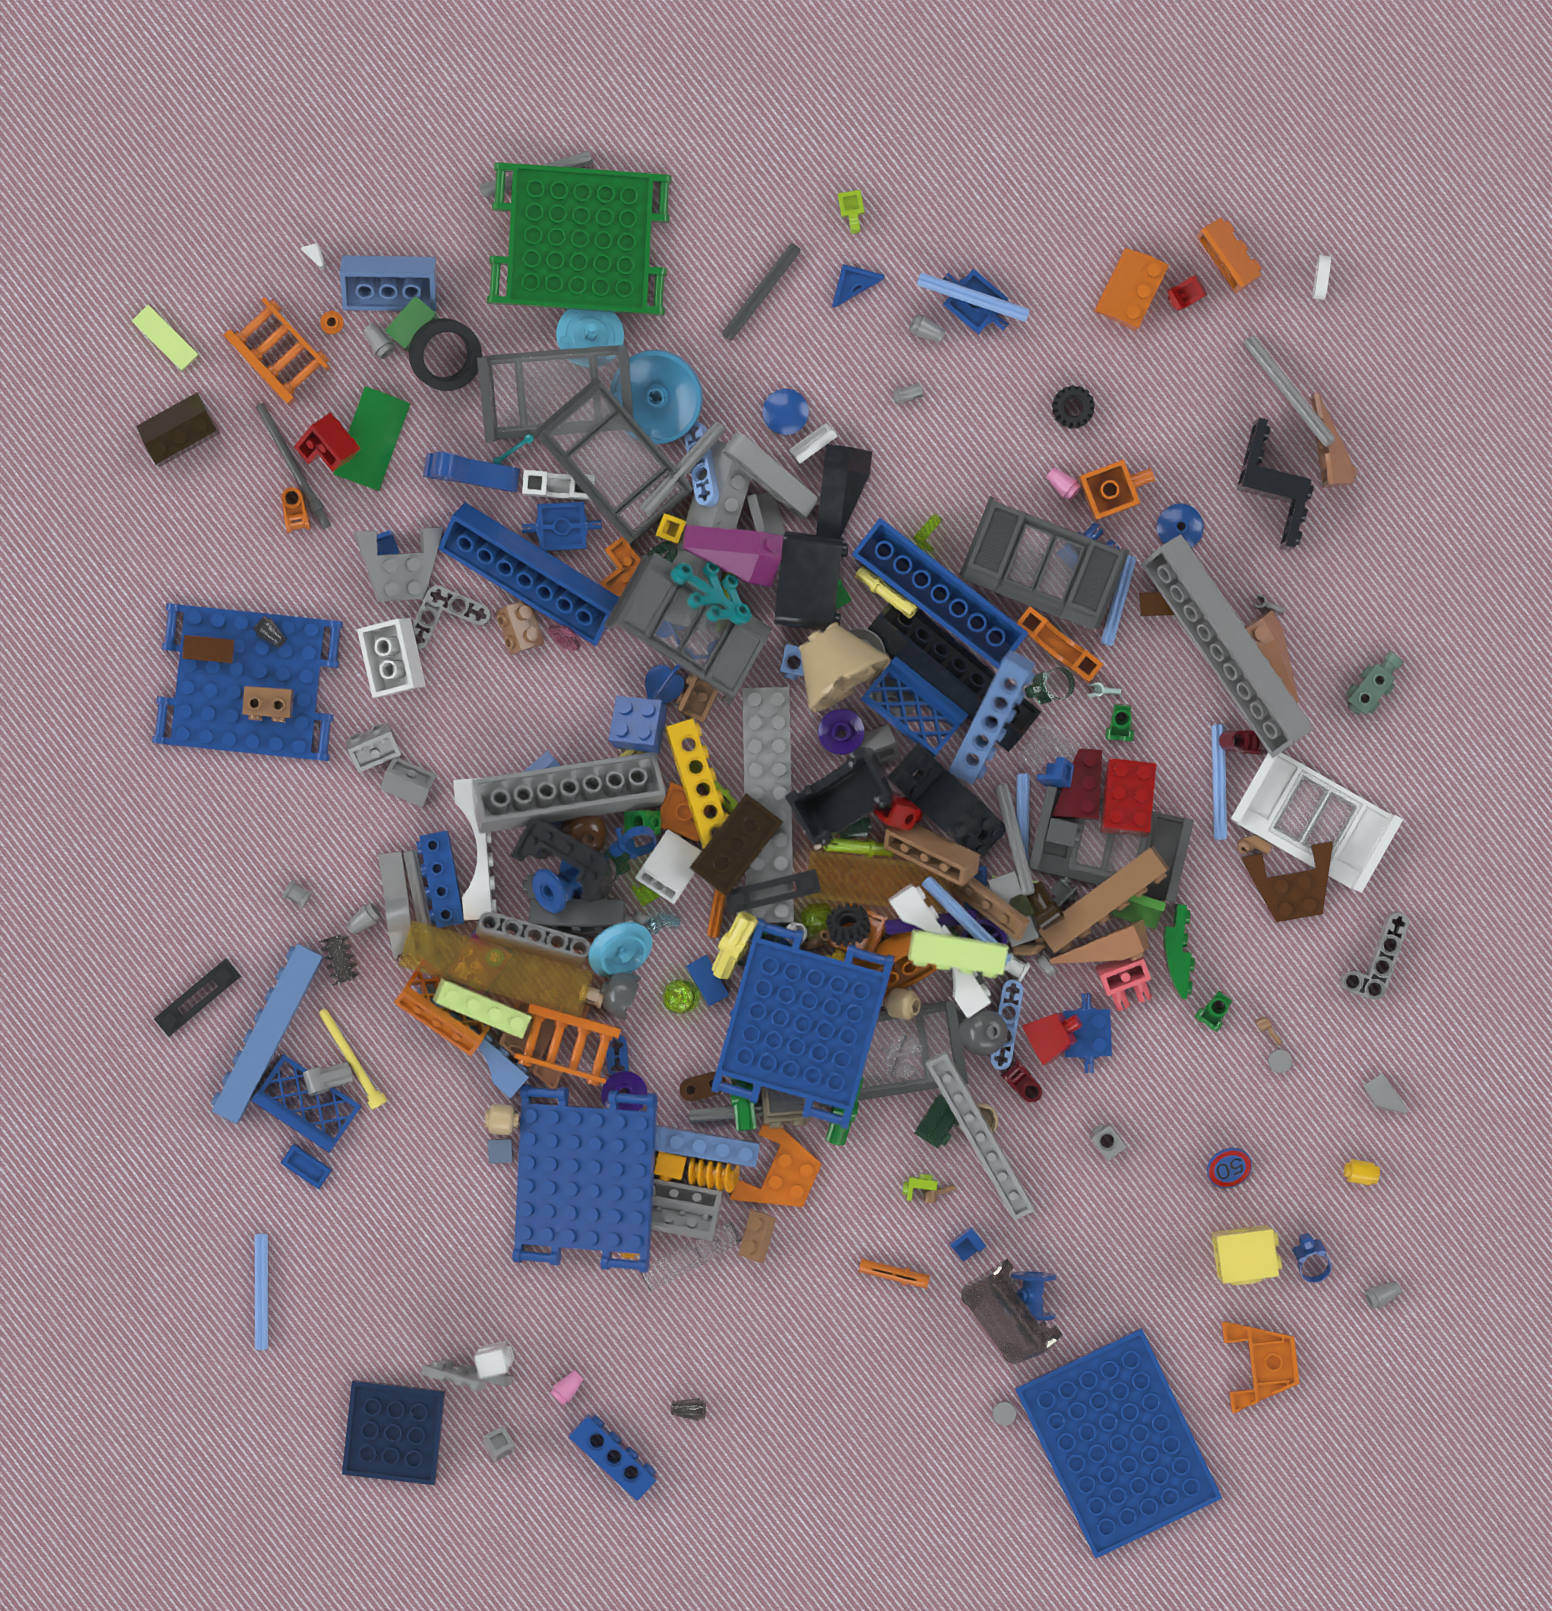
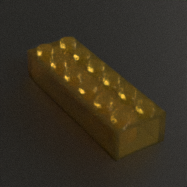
(869, 879)

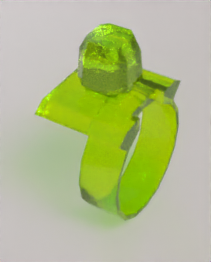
(926, 530)

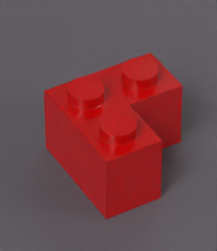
(328, 441)

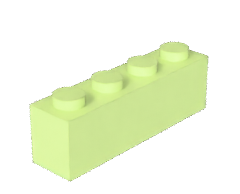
(957, 952)
(481, 1008)

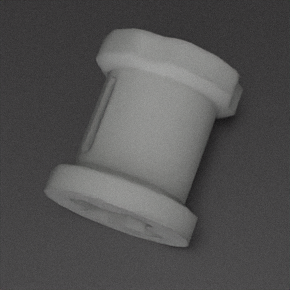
(297, 894)

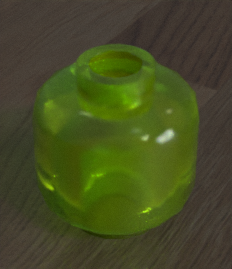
(815, 917)

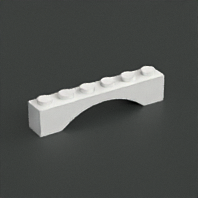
(479, 894)
(912, 909)

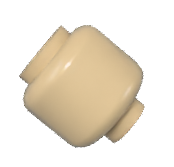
(902, 1003)
(501, 1119)

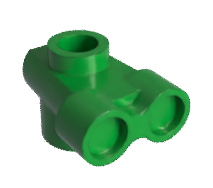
(1119, 728)
(1211, 1014)

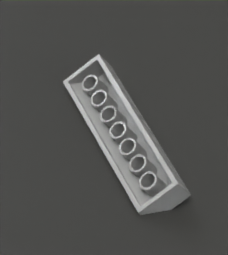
(732, 489)
(568, 792)

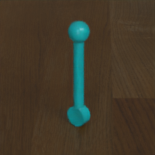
(527, 439)

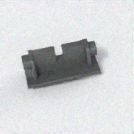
(1063, 891)

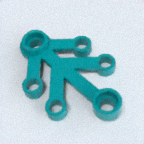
(735, 609)

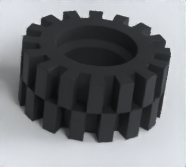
(1077, 393)
(846, 915)

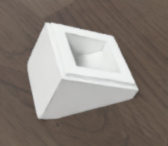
(314, 253)

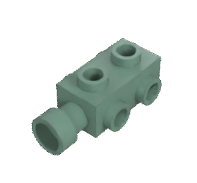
(1370, 687)

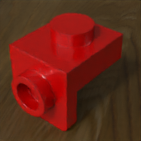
(1186, 293)

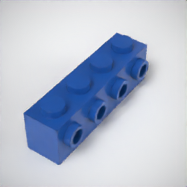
(442, 879)

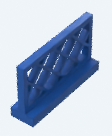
(924, 696)
(295, 1121)

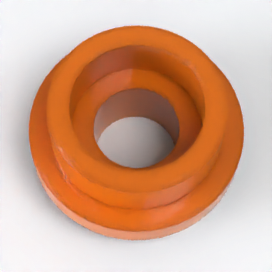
(334, 329)

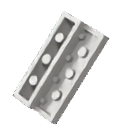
(685, 1209)

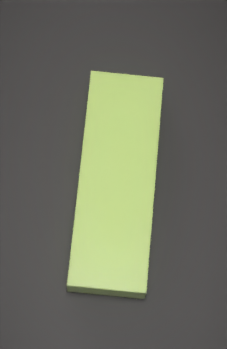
(165, 338)

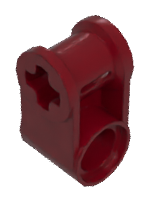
(1245, 742)
(1021, 1081)

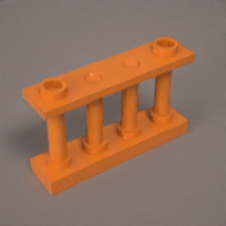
(254, 356)
(584, 1027)

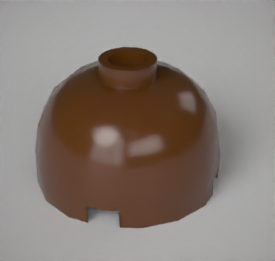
(588, 830)

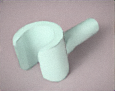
(1100, 690)

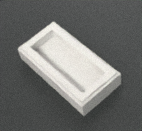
(813, 443)

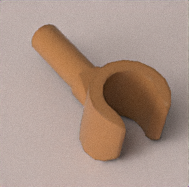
(1264, 1024)
(930, 1196)

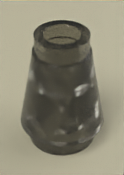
(269, 632)
(690, 1409)

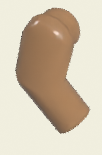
(1253, 842)
(819, 940)
(1030, 949)

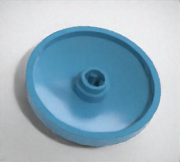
(664, 394)

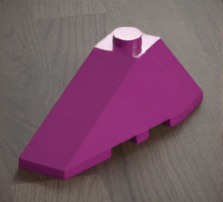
(745, 553)

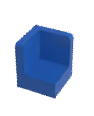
(386, 543)
(1057, 774)
(967, 1244)

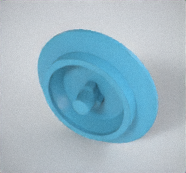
(589, 329)
(620, 949)

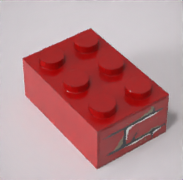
(1128, 797)

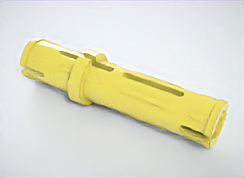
(883, 589)

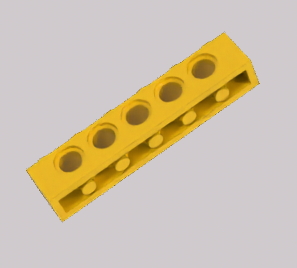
(675, 735)

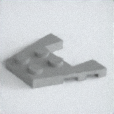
(399, 575)
(463, 1375)

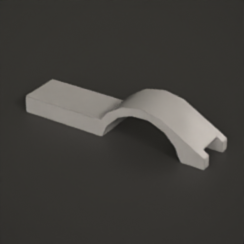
(396, 899)

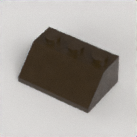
(177, 430)

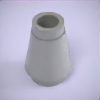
(925, 328)
(379, 342)
(364, 918)
(1382, 1294)

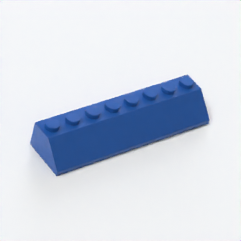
(528, 573)
(939, 593)

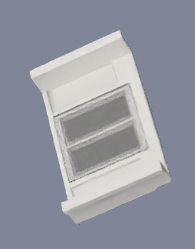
(1302, 808)

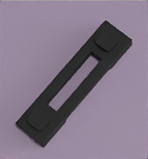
(805, 882)
(171, 1019)

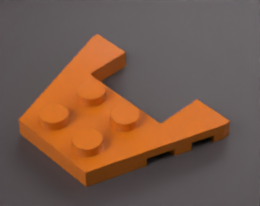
(789, 1174)
(1271, 1362)

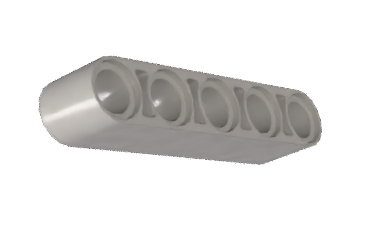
(770, 475)
(521, 940)

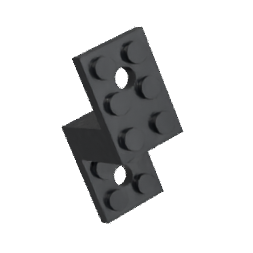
(1275, 485)
(947, 801)

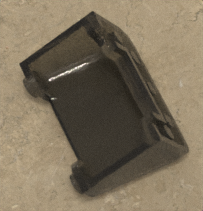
(1006, 1316)

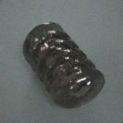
(339, 959)

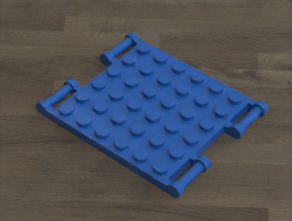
(212, 693)
(802, 1023)
(585, 1178)

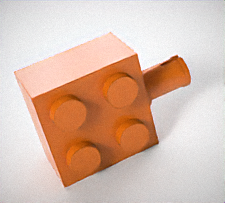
(1112, 489)

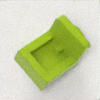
(924, 1181)

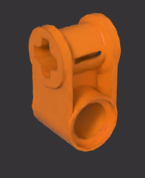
(295, 512)

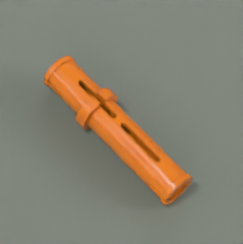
(893, 1273)

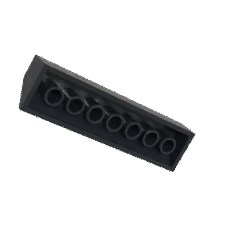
(946, 666)

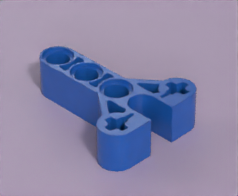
(464, 470)

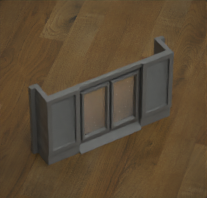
(1043, 565)
(658, 615)
(1104, 854)

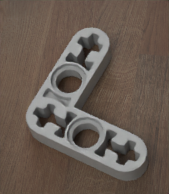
(437, 609)

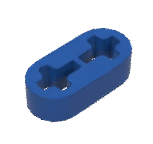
(623, 1055)

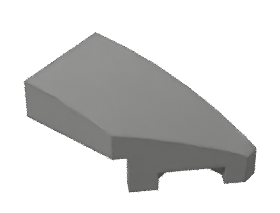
(1384, 1095)

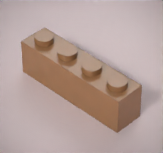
(933, 852)

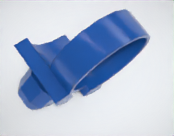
(626, 844)
(1307, 1248)

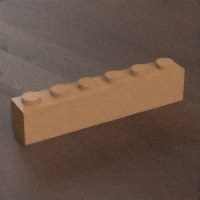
(1105, 898)

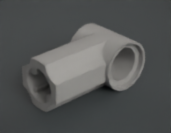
(322, 1079)

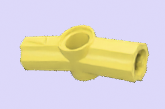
(734, 945)

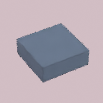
(500, 1151)

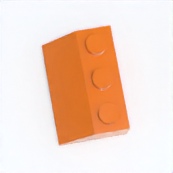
(1229, 254)
(1131, 288)
(903, 971)

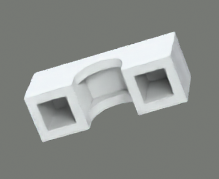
(551, 485)
(494, 1359)

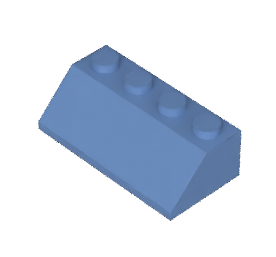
(387, 282)

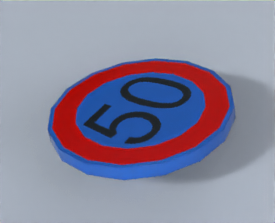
(1229, 1167)

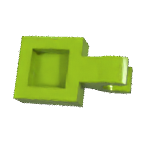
(851, 206)

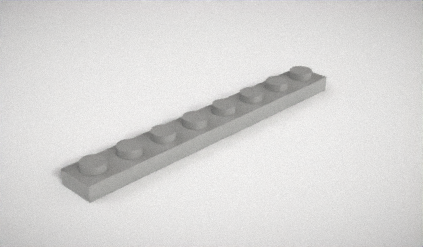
(980, 1135)

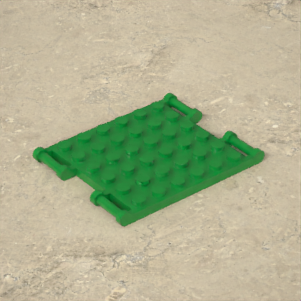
(579, 239)

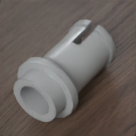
(906, 394)

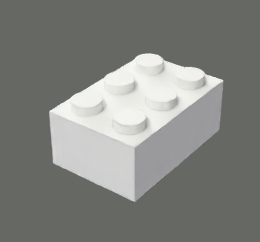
(391, 657)

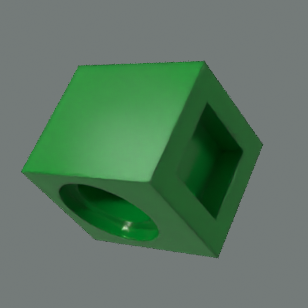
(643, 818)

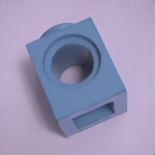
(791, 650)

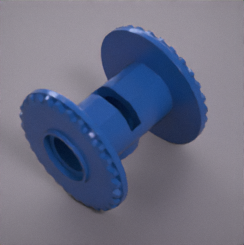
(555, 890)
(1032, 1292)

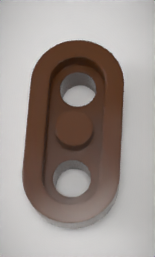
(701, 1084)

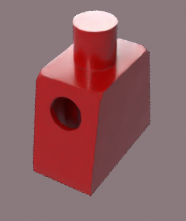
(902, 814)
(1052, 1035)

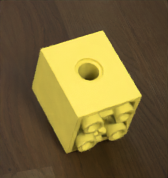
(1246, 1254)

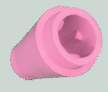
(1064, 484)
(567, 1387)

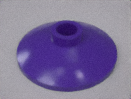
(841, 720)
(624, 1079)

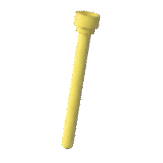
(375, 1097)

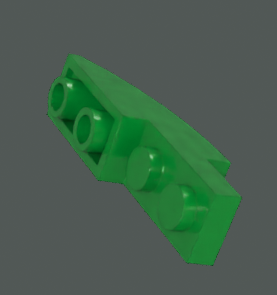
(1179, 962)

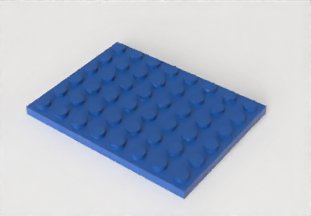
(1118, 1443)

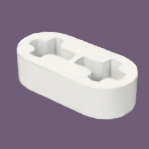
(1321, 277)

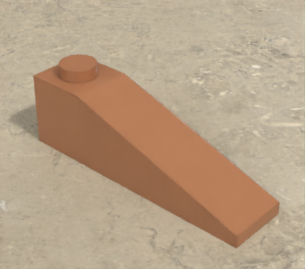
(1334, 459)
(1272, 643)
(1121, 944)

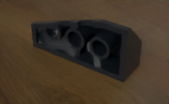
(843, 481)

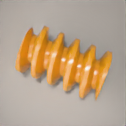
(712, 1175)

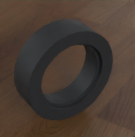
(418, 345)

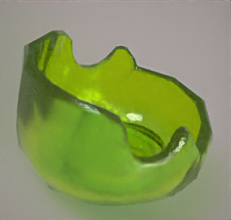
(681, 996)

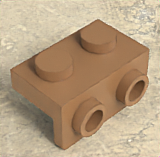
(519, 627)
(697, 699)
(757, 1236)

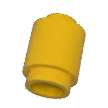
(1361, 1172)

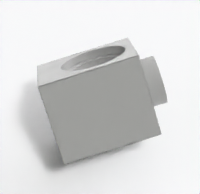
(1109, 1151)
(498, 1444)

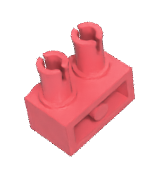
(1121, 975)

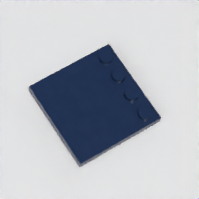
(393, 1432)

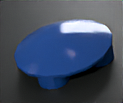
(785, 411)

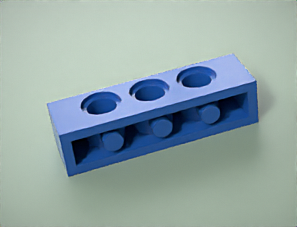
(636, 1485)

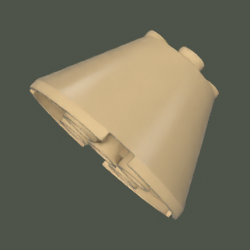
(836, 664)

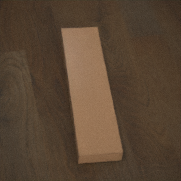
(992, 907)

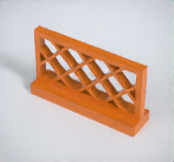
(439, 1018)

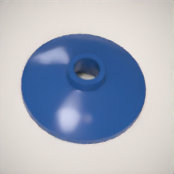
(1177, 513)

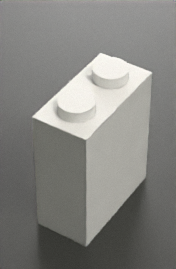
(668, 866)

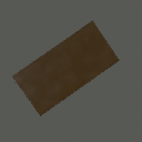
(736, 845)

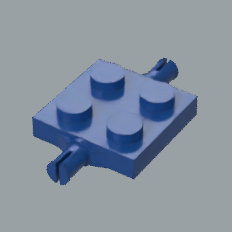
(971, 315)
(562, 526)
(1093, 1036)

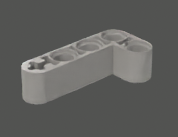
(1379, 954)

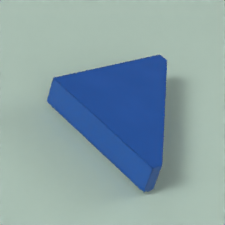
(853, 282)

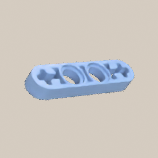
(705, 462)
(1011, 1024)

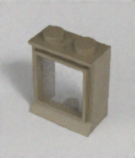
(782, 1108)

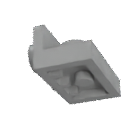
(372, 747)

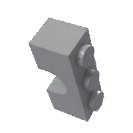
(1006, 887)

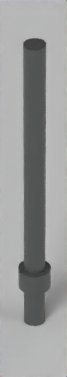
(315, 506)

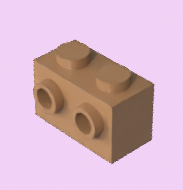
(268, 703)

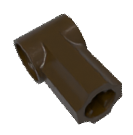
(1045, 909)

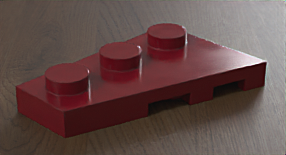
(1083, 796)

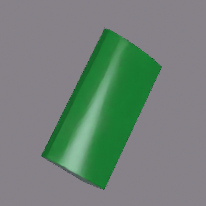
(376, 432)

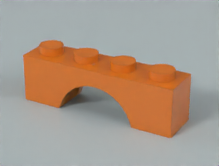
(1059, 646)

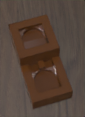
(1154, 605)
(207, 649)

